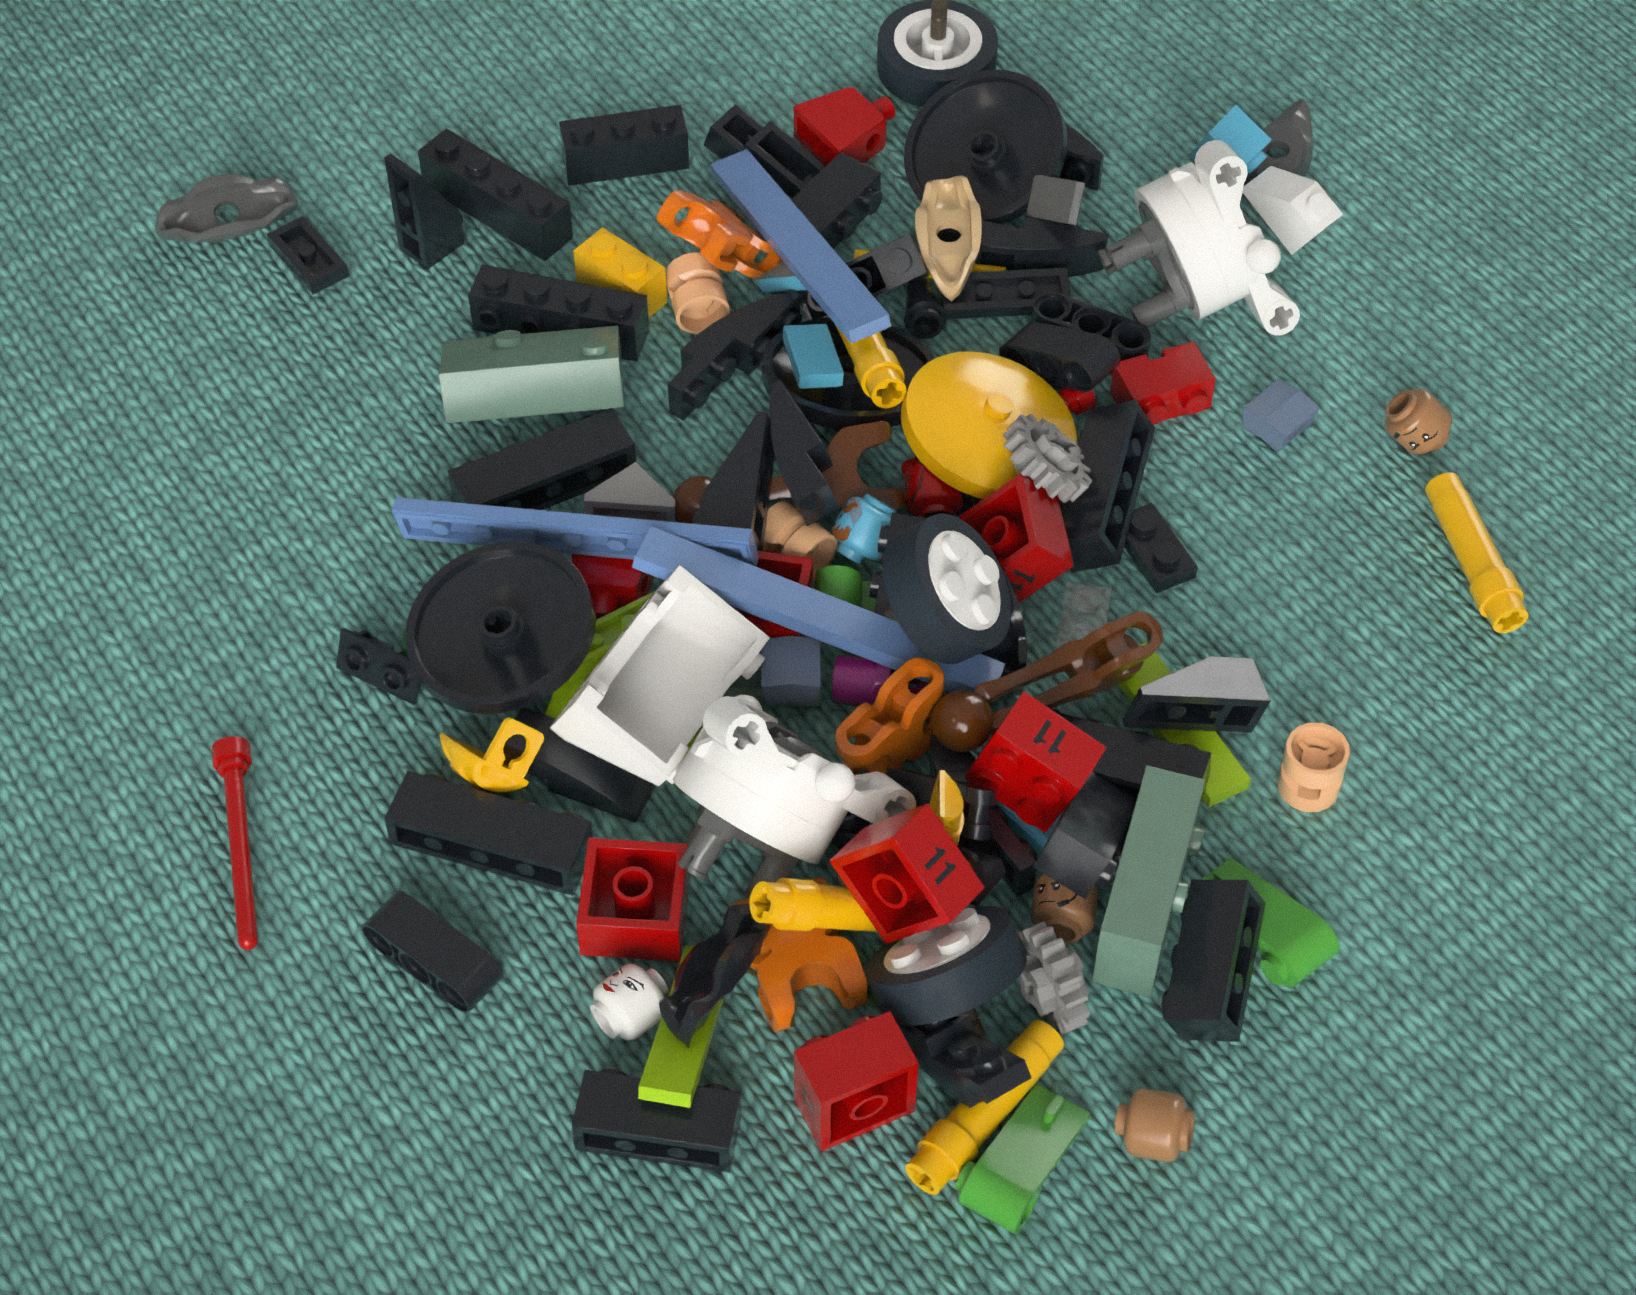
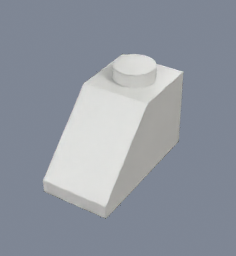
(1291, 206)

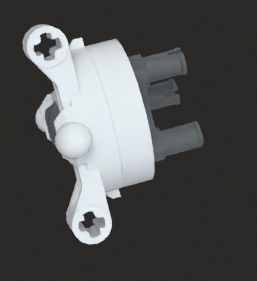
(1203, 245)
(771, 792)

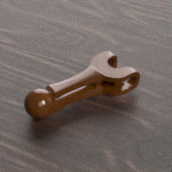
(841, 477)
(1093, 664)

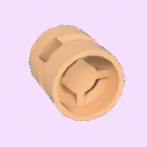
(696, 292)
(790, 535)
(1313, 767)

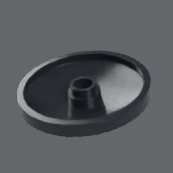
(995, 133)
(848, 403)
(500, 627)

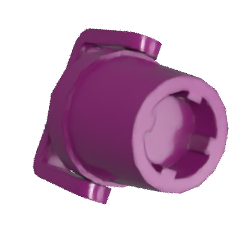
(859, 680)

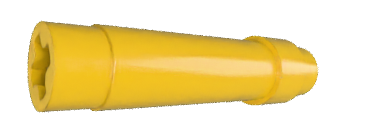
(877, 370)
(1490, 581)
(807, 905)
(960, 1135)

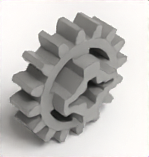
(1047, 457)
(1053, 979)

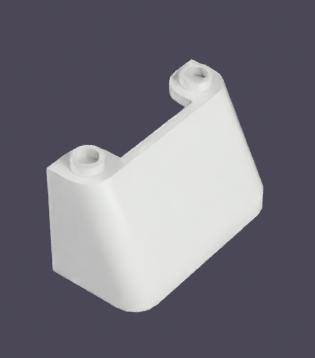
(661, 678)

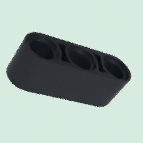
(1061, 310)
(1063, 355)
(432, 951)

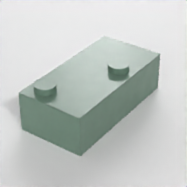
(531, 374)
(1149, 881)

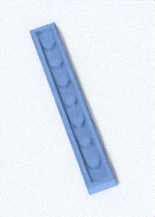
(801, 247)
(557, 530)
(801, 608)

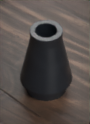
(923, 311)

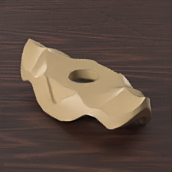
(943, 206)

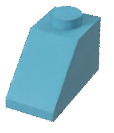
(1241, 135)

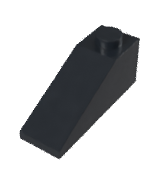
(424, 220)
(742, 485)
(1202, 696)

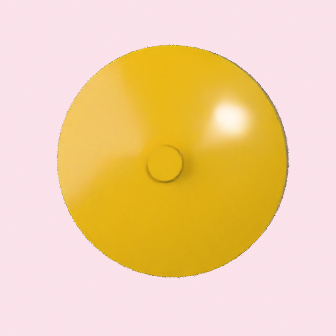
(964, 406)

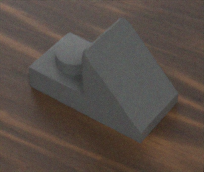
(1055, 199)

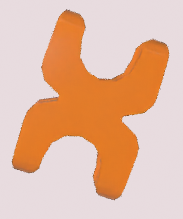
(718, 234)
(894, 723)
(803, 959)

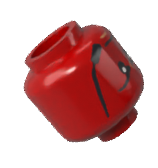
(930, 495)

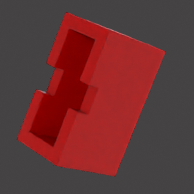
(1166, 385)

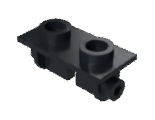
(377, 664)

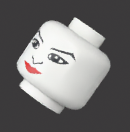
(628, 1001)

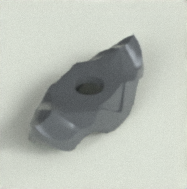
(1294, 134)
(194, 218)

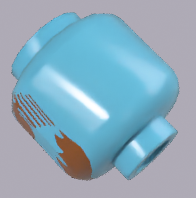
(860, 526)

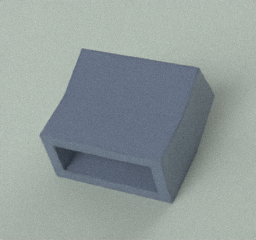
(1279, 414)
(791, 670)

